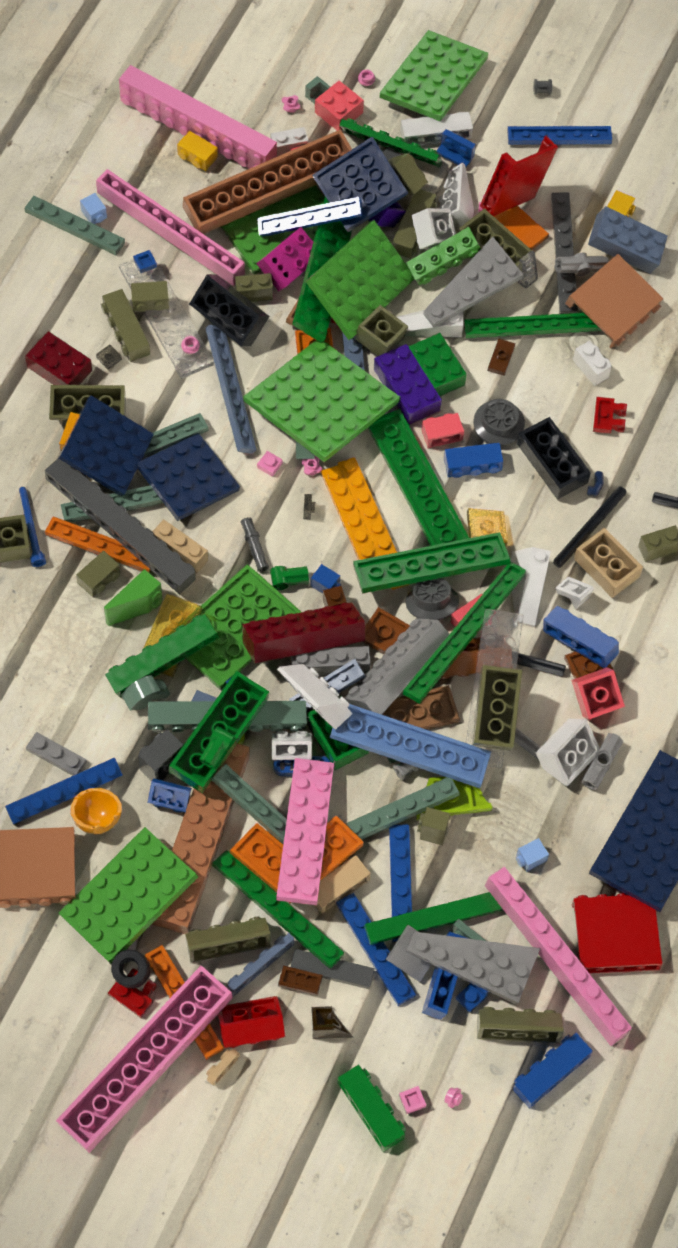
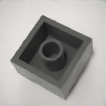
(157, 757)

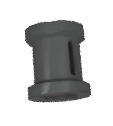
(542, 86)

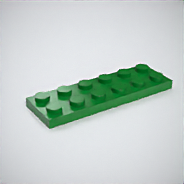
(398, 144)

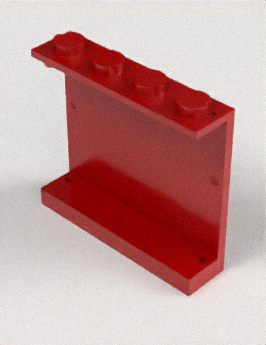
(517, 180)
(616, 934)

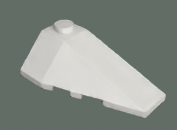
(457, 196)
(421, 327)
(529, 590)

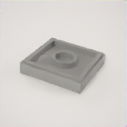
(404, 961)

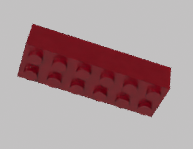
(303, 632)

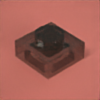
(108, 357)
(309, 506)

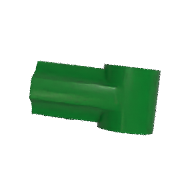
(285, 577)
(218, 743)

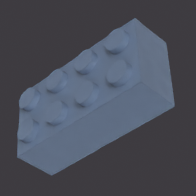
(630, 239)

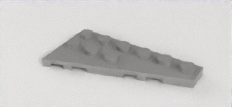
(481, 278)
(487, 964)

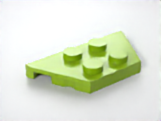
(469, 800)

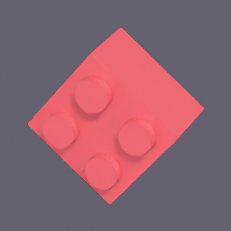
(338, 104)
(598, 693)

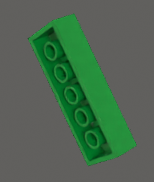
(231, 711)

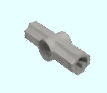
(580, 264)
(598, 770)

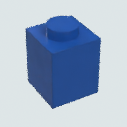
(325, 579)

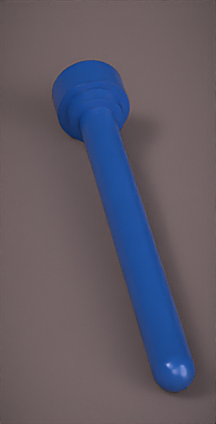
(37, 557)

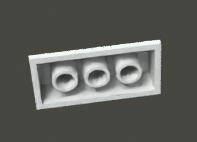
(317, 694)

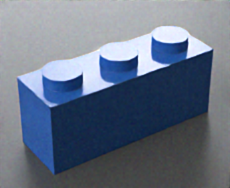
(473, 460)

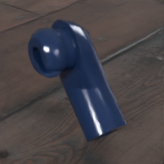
(599, 482)

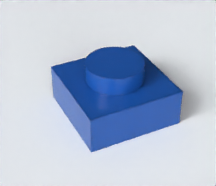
(145, 261)

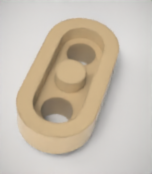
(228, 1059)

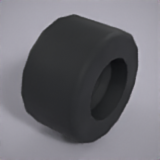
(143, 971)

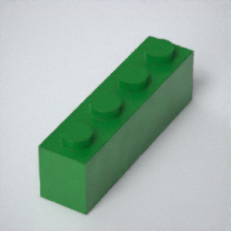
(371, 1108)

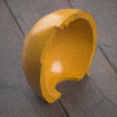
(96, 810)

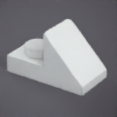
(575, 590)

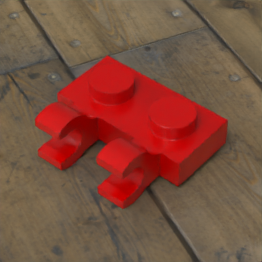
(604, 415)
(133, 999)

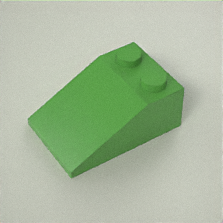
(136, 599)

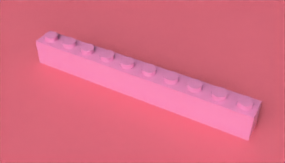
(170, 227)
(558, 956)

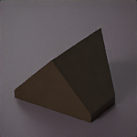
(327, 1025)

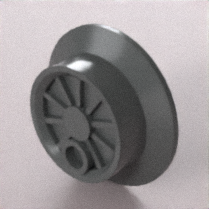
(498, 422)
(432, 600)

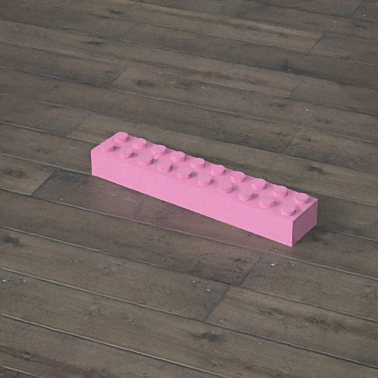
(186, 113)
(144, 1059)

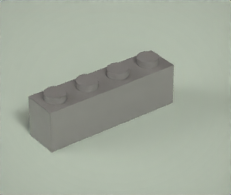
(331, 659)

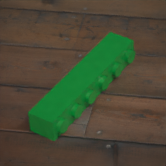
(164, 654)

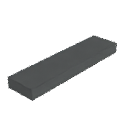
(341, 972)

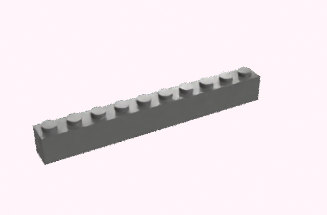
(121, 525)

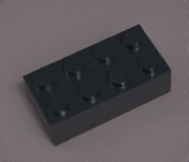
(229, 310)
(553, 458)

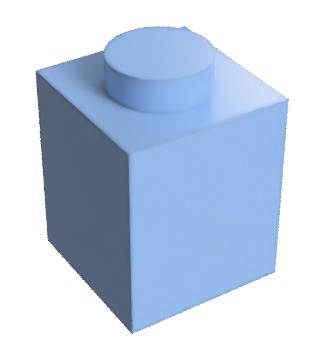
(93, 209)
(532, 855)

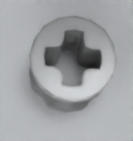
(404, 769)

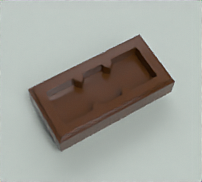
(501, 357)
(300, 980)

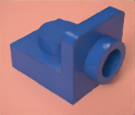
(472, 997)

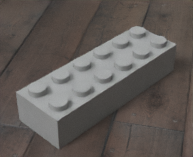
(398, 666)

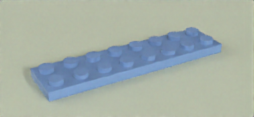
(413, 746)

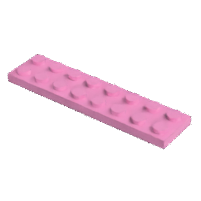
(305, 832)

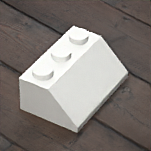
(568, 750)

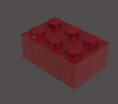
(58, 361)

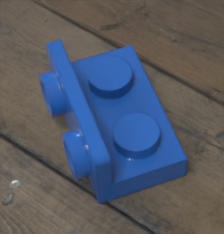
(456, 148)
(169, 795)

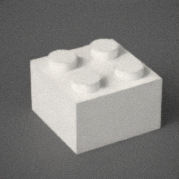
(433, 227)

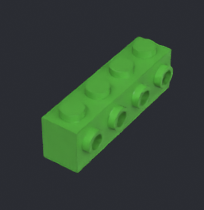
(444, 256)

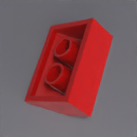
(251, 1022)

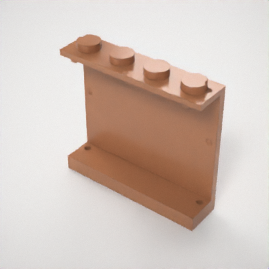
(616, 299)
(37, 866)

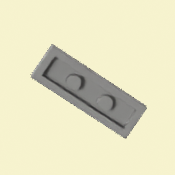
(56, 754)

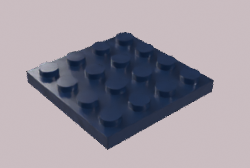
(361, 174)
(106, 446)
(188, 477)

